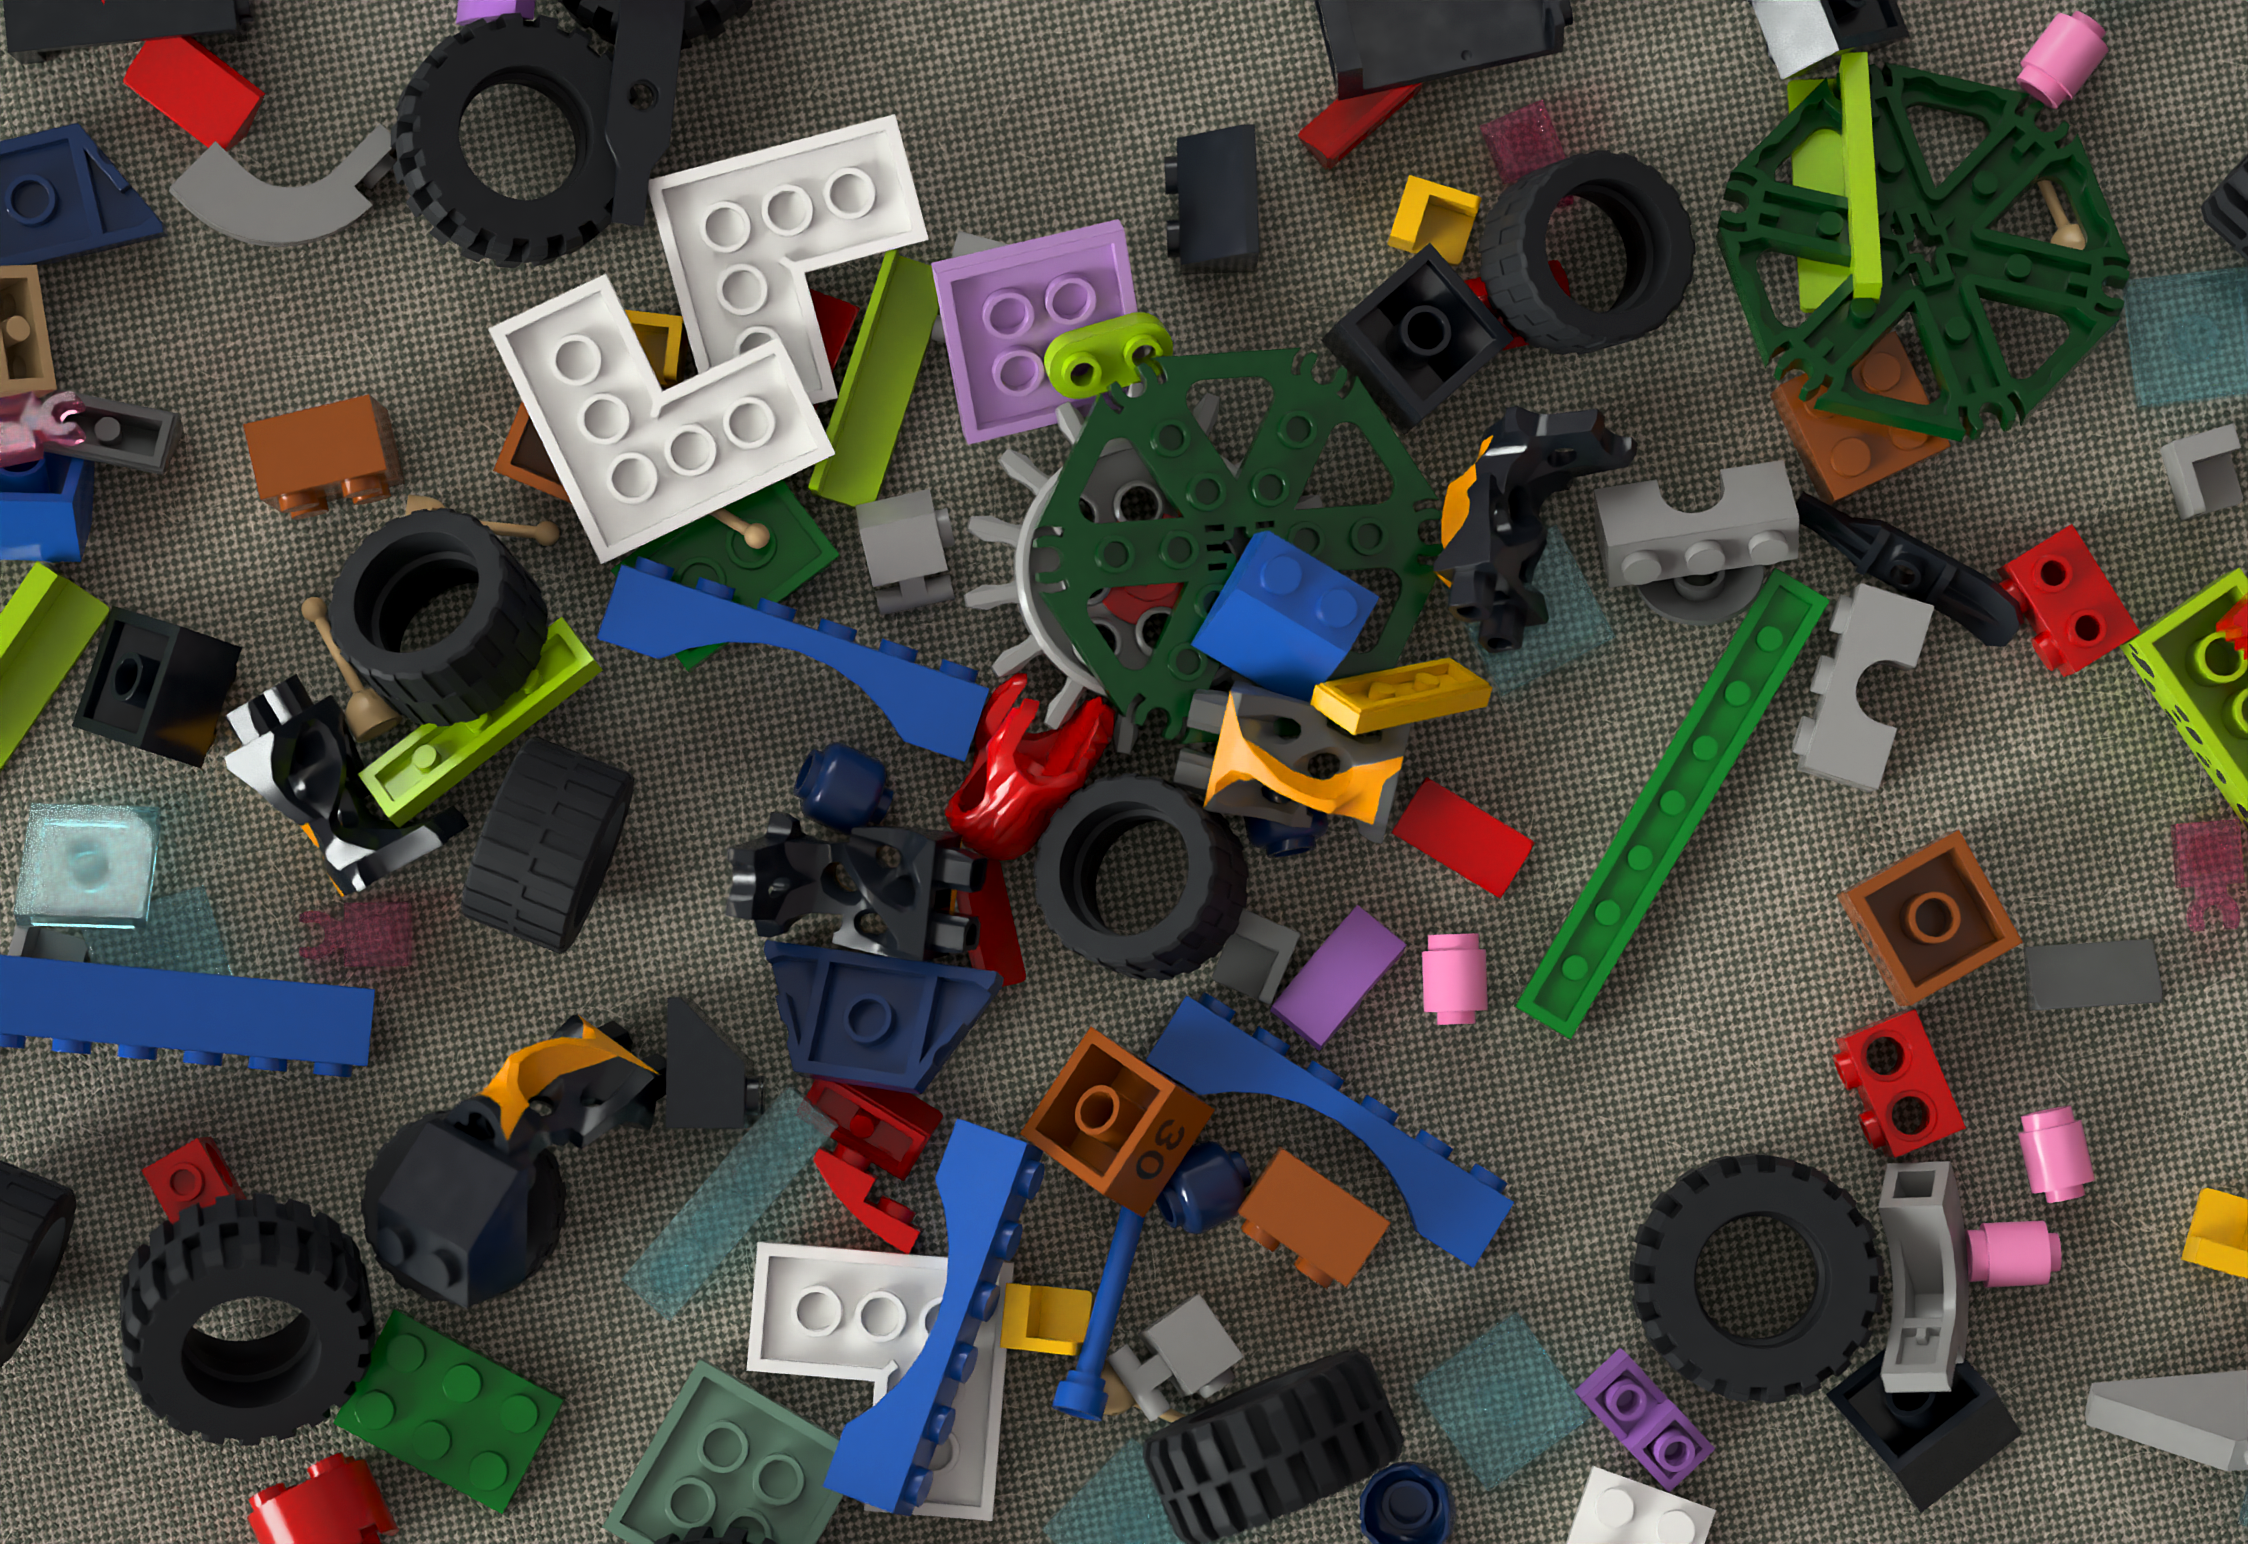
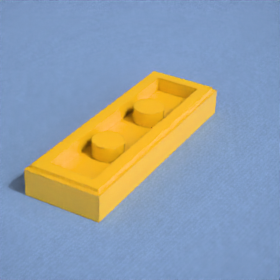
(1401, 695)

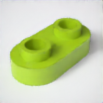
(1108, 350)

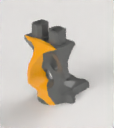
(1255, 756)

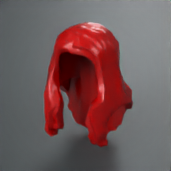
(1023, 775)

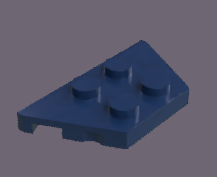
(66, 200)
(874, 1015)

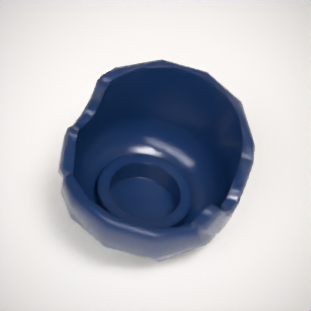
(1407, 1506)

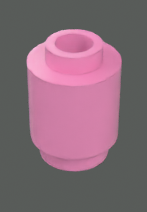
(2062, 58)
(1454, 978)
(2055, 1153)
(2012, 1254)

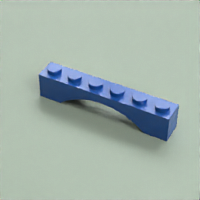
(666, 617)
(1443, 1201)
(890, 1447)

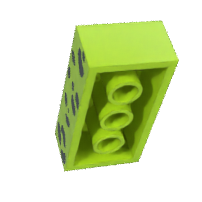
(2202, 682)

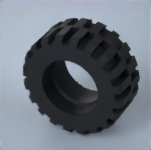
(440, 177)
(1842, 1297)
(259, 1383)
(1273, 1448)

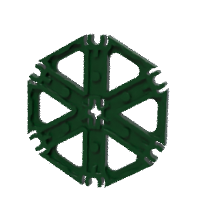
(1965, 266)
(1208, 494)

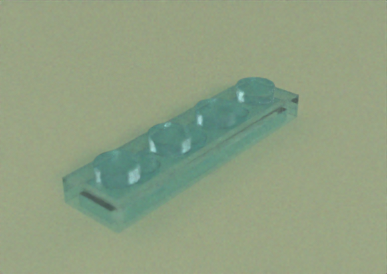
(730, 1202)

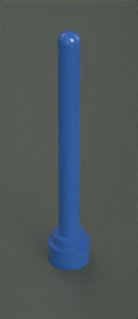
(1083, 1389)

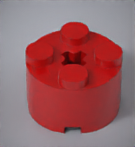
(331, 1508)

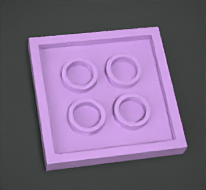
(1009, 306)

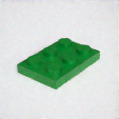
(719, 553)
(450, 1411)

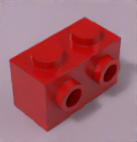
(2067, 602)

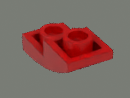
(851, 1182)

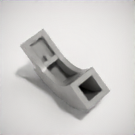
(276, 216)
(1928, 1276)

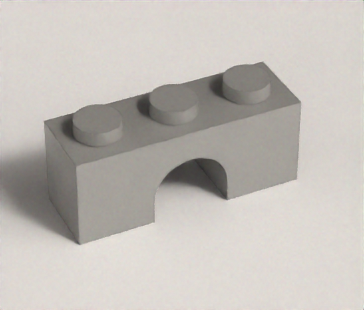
(1650, 541)
(1840, 738)

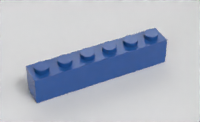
(184, 1012)

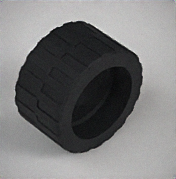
(1654, 239)
(397, 575)
(547, 844)
(1075, 849)
(544, 1205)
(33, 1238)

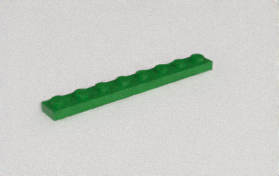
(1671, 803)

